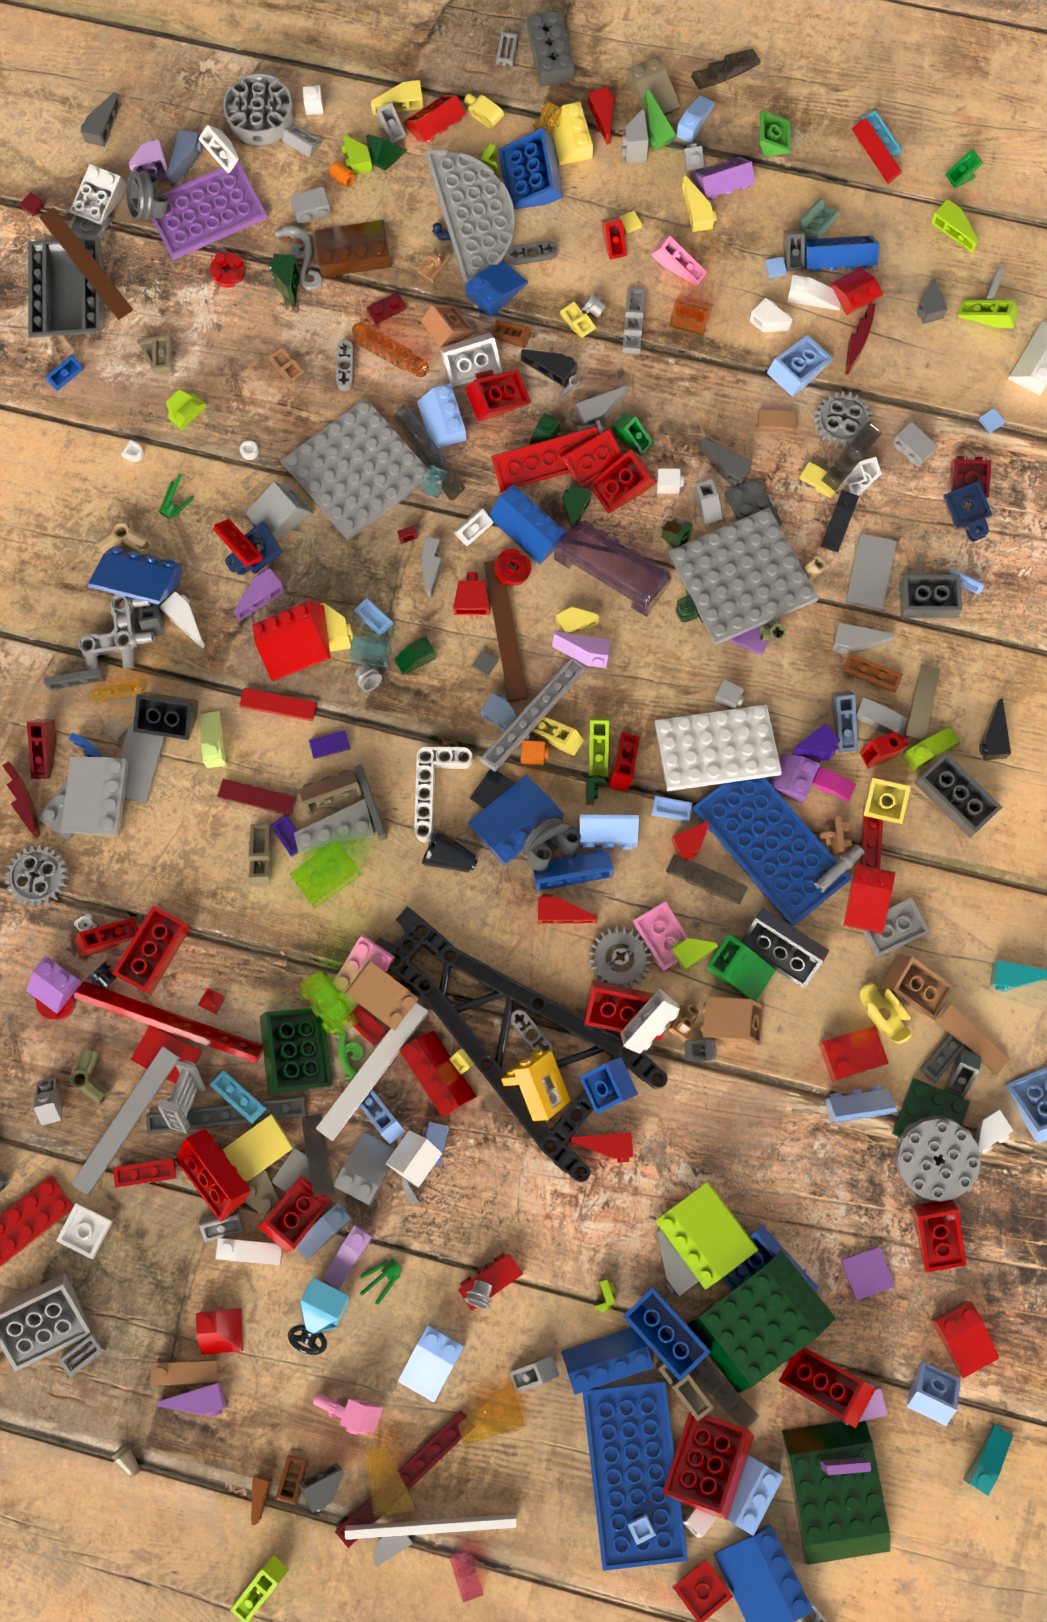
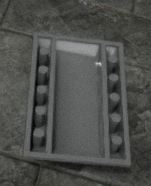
(59, 294)

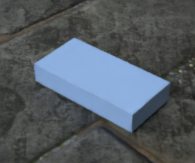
(373, 617)
(671, 808)

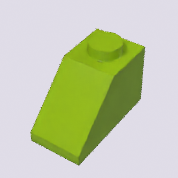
(691, 951)

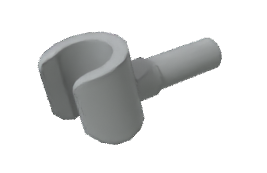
(570, 385)

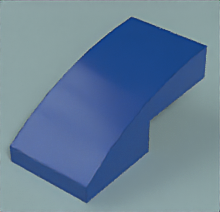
(89, 749)

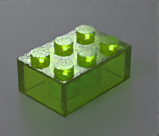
(325, 874)
(328, 1003)

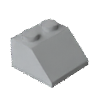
(635, 140)

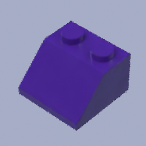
(819, 745)

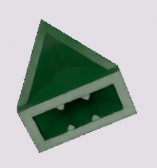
(383, 151)

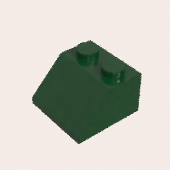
(286, 276)

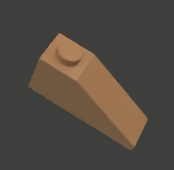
(183, 1372)

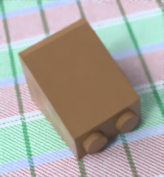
(732, 1020)

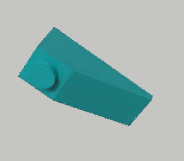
(1009, 975)
(989, 1460)

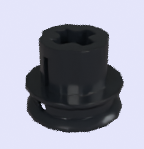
(102, 975)

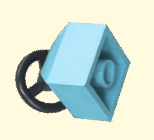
(322, 1311)

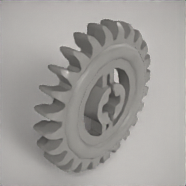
(635, 947)

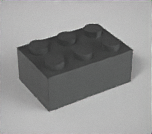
(930, 596)

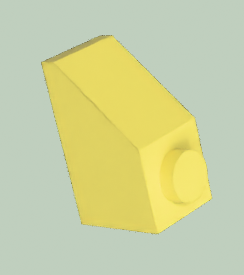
(576, 620)

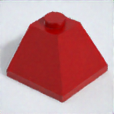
(219, 1331)

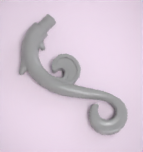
(305, 255)

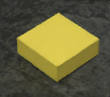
(630, 222)
(461, 1061)

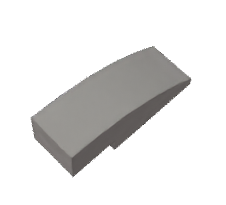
(431, 563)
(881, 717)

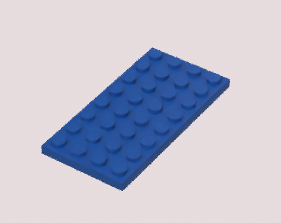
(770, 845)
(629, 1467)

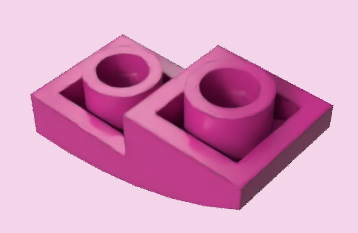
(831, 782)

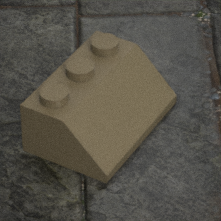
(330, 791)

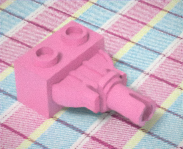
(356, 1415)

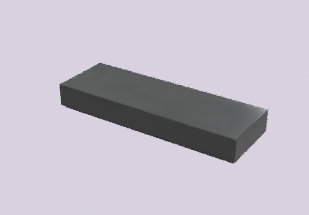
(74, 679)
(942, 1058)

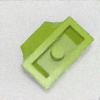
(184, 408)

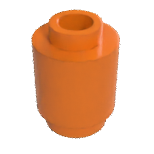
(342, 174)

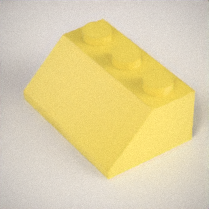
(572, 136)

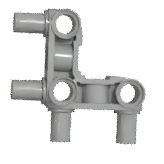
(113, 643)

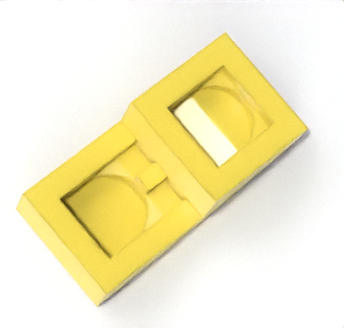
(578, 322)
(812, 475)

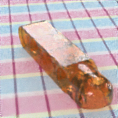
(386, 343)

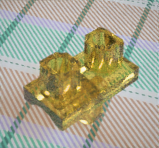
(548, 118)

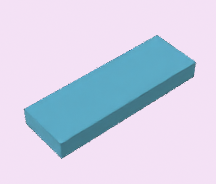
(883, 132)
(237, 1096)

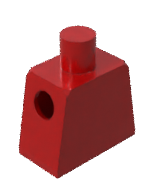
(471, 597)
(883, 749)

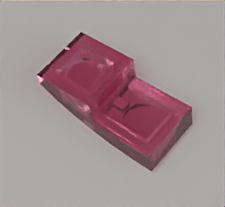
(466, 1575)

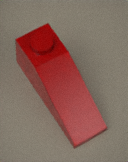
(601, 106)
(624, 762)
(558, 911)
(105, 937)
(612, 1146)

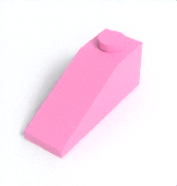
(678, 261)

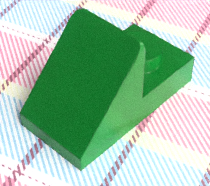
(964, 169)

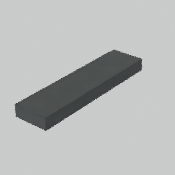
(370, 802)

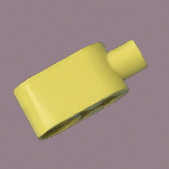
(484, 110)

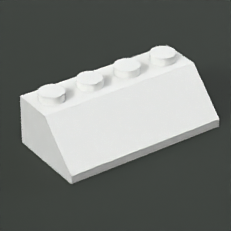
(1032, 366)

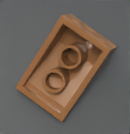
(917, 986)
(381, 995)

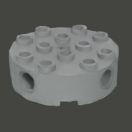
(258, 109)
(941, 1178)

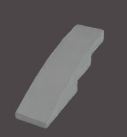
(633, 320)

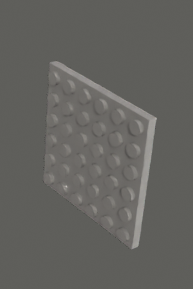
(356, 469)
(742, 576)

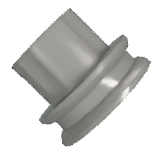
(594, 305)
(367, 678)
(480, 1295)

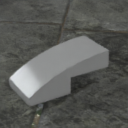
(409, 1191)

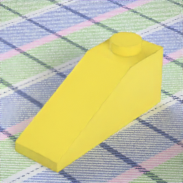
(404, 97)
(698, 207)
(558, 735)

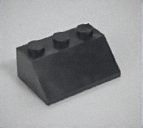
(165, 715)

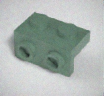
(818, 219)

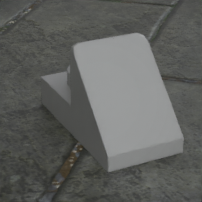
(390, 122)

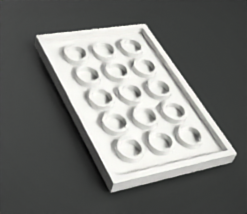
(717, 747)

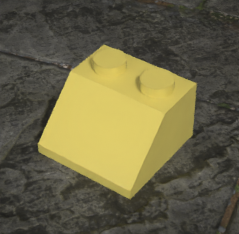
(338, 630)
(886, 800)

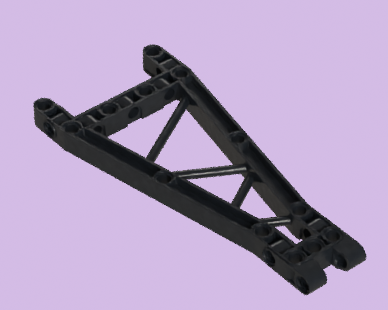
(523, 996)

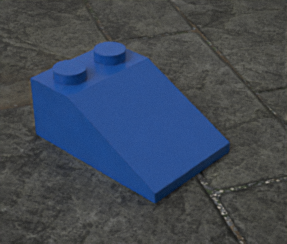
(494, 287)

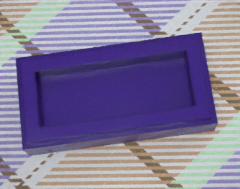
(329, 744)
(285, 831)

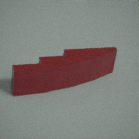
(857, 341)
(23, 804)

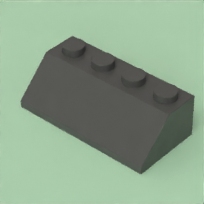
(784, 947)

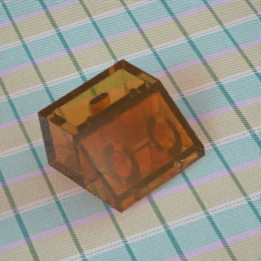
(691, 315)

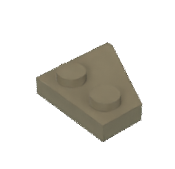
(158, 352)
(262, 1193)

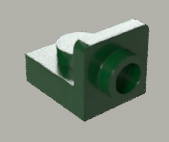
(591, 791)

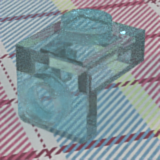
(433, 481)

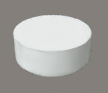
(249, 450)

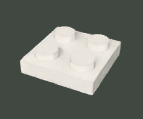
(84, 1231)

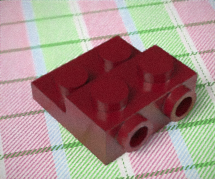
(970, 471)

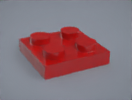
(702, 1591)

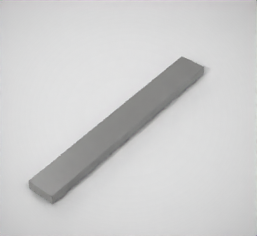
(533, 714)
(125, 1121)

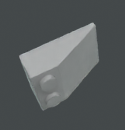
(365, 1169)

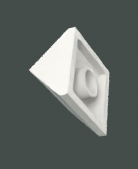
(414, 1158)

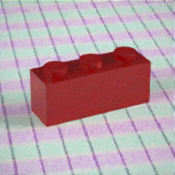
(498, 1276)

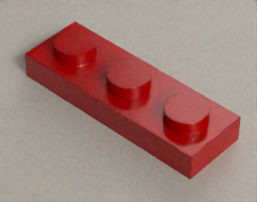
(237, 542)
(144, 1173)

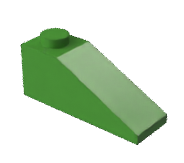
(658, 128)

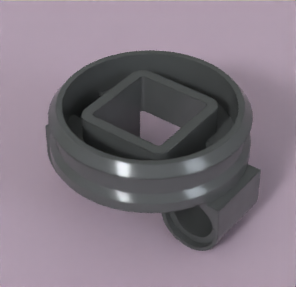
(141, 197)
(546, 839)

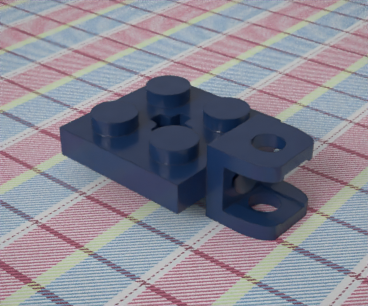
(973, 518)
(270, 550)

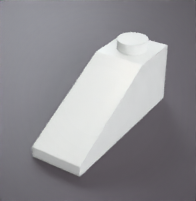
(220, 147)
(812, 293)
(180, 613)
(248, 1251)

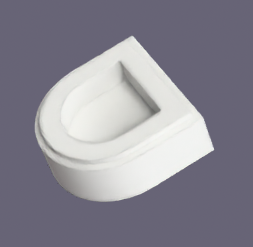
(133, 451)

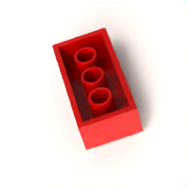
(151, 950)
(827, 1386)

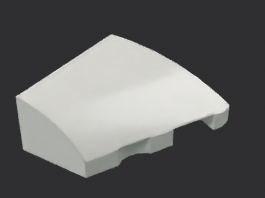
(862, 476)

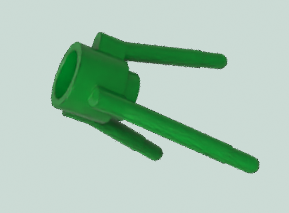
(168, 508)
(390, 1269)

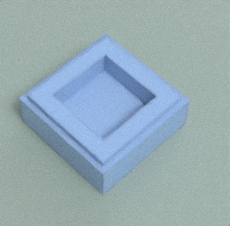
(775, 267)
(991, 420)
(641, 1529)

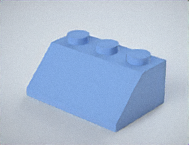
(442, 416)
(608, 831)
(860, 1105)
(754, 1494)

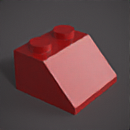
(856, 290)

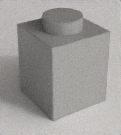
(729, 695)

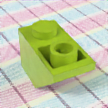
(357, 156)

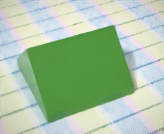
(774, 134)

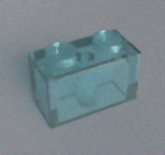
(370, 651)

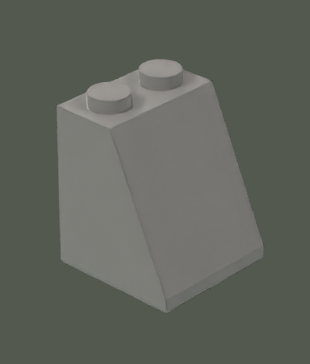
(279, 509)

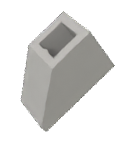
(708, 501)
(48, 1101)

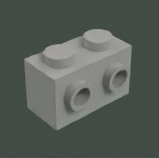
(310, 205)
(915, 445)

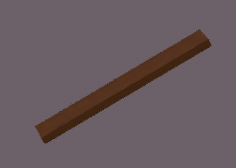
(86, 263)
(506, 635)

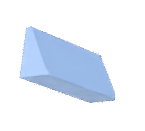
(968, 582)

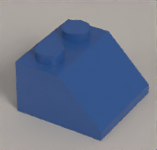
(608, 1085)

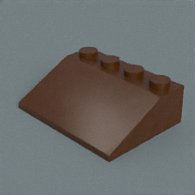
(352, 248)

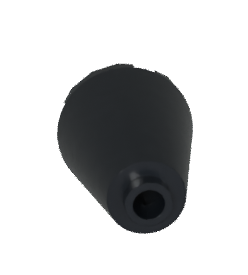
(448, 854)

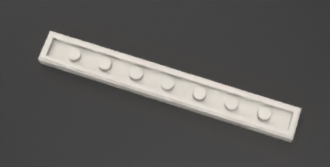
(370, 1073)
(430, 1526)

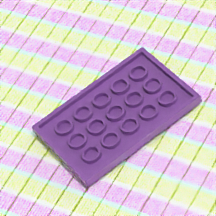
(208, 210)

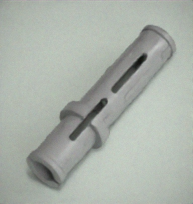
(845, 862)

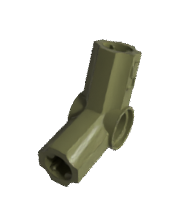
(772, 631)
(91, 1087)

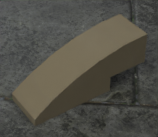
(260, 854)
(688, 1392)

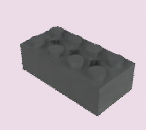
(550, 48)
(960, 783)

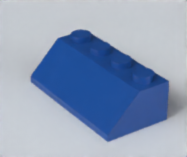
(841, 252)
(526, 524)
(574, 870)
(667, 1333)
(606, 1360)

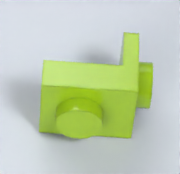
(488, 157)
(608, 1292)

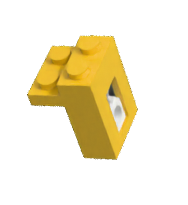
(539, 1084)

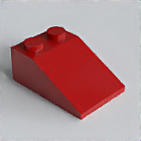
(497, 394)
(622, 481)
(869, 898)
(853, 1053)
(293, 1215)
(939, 1235)
(965, 1338)

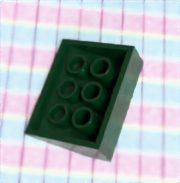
(294, 1051)

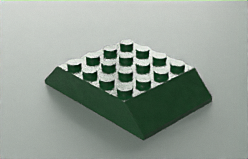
(762, 1322)
(838, 1512)

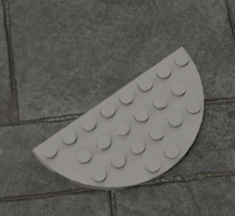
(474, 210)

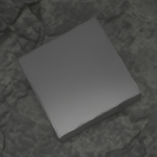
(484, 663)

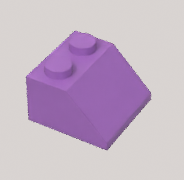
(795, 776)
(52, 984)

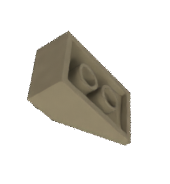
(653, 76)

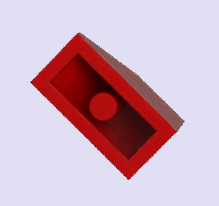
(614, 237)
(690, 841)

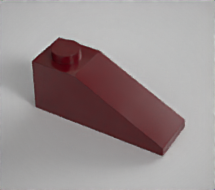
(41, 747)

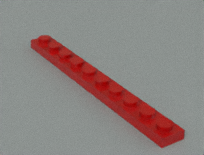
(169, 1021)

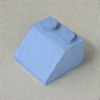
(934, 1393)

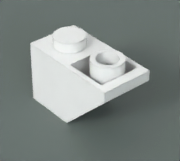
(770, 318)
(992, 1129)

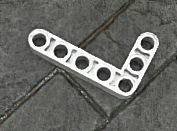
(428, 784)

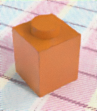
(533, 752)

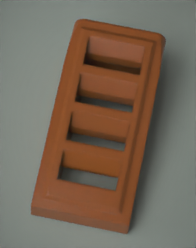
(520, 339)
(260, 1490)
(287, 1499)

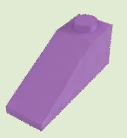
(260, 592)
(199, 1401)

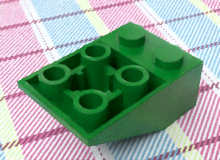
(740, 968)

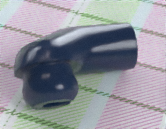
(440, 233)

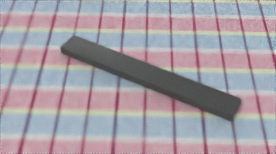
(228, 1115)

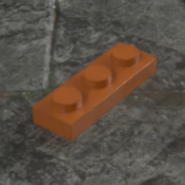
(872, 673)

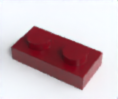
(386, 308)

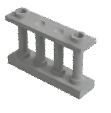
(178, 1105)

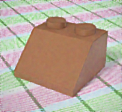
(446, 324)

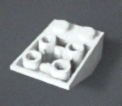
(98, 194)

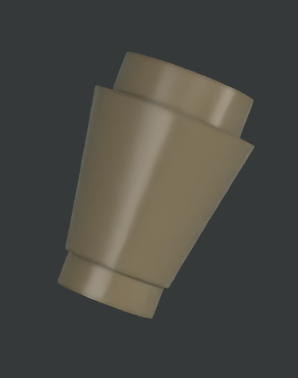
(126, 1461)

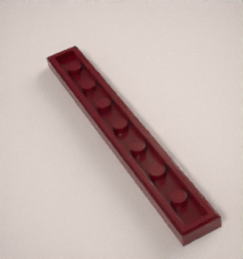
(411, 1471)

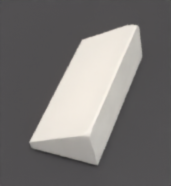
(473, 526)

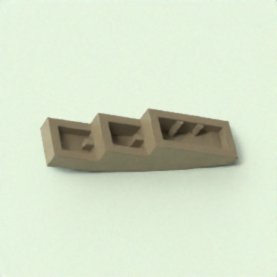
(922, 702)

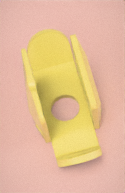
(893, 1026)

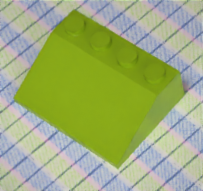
(706, 1235)

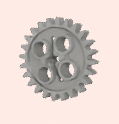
(846, 406)
(20, 871)

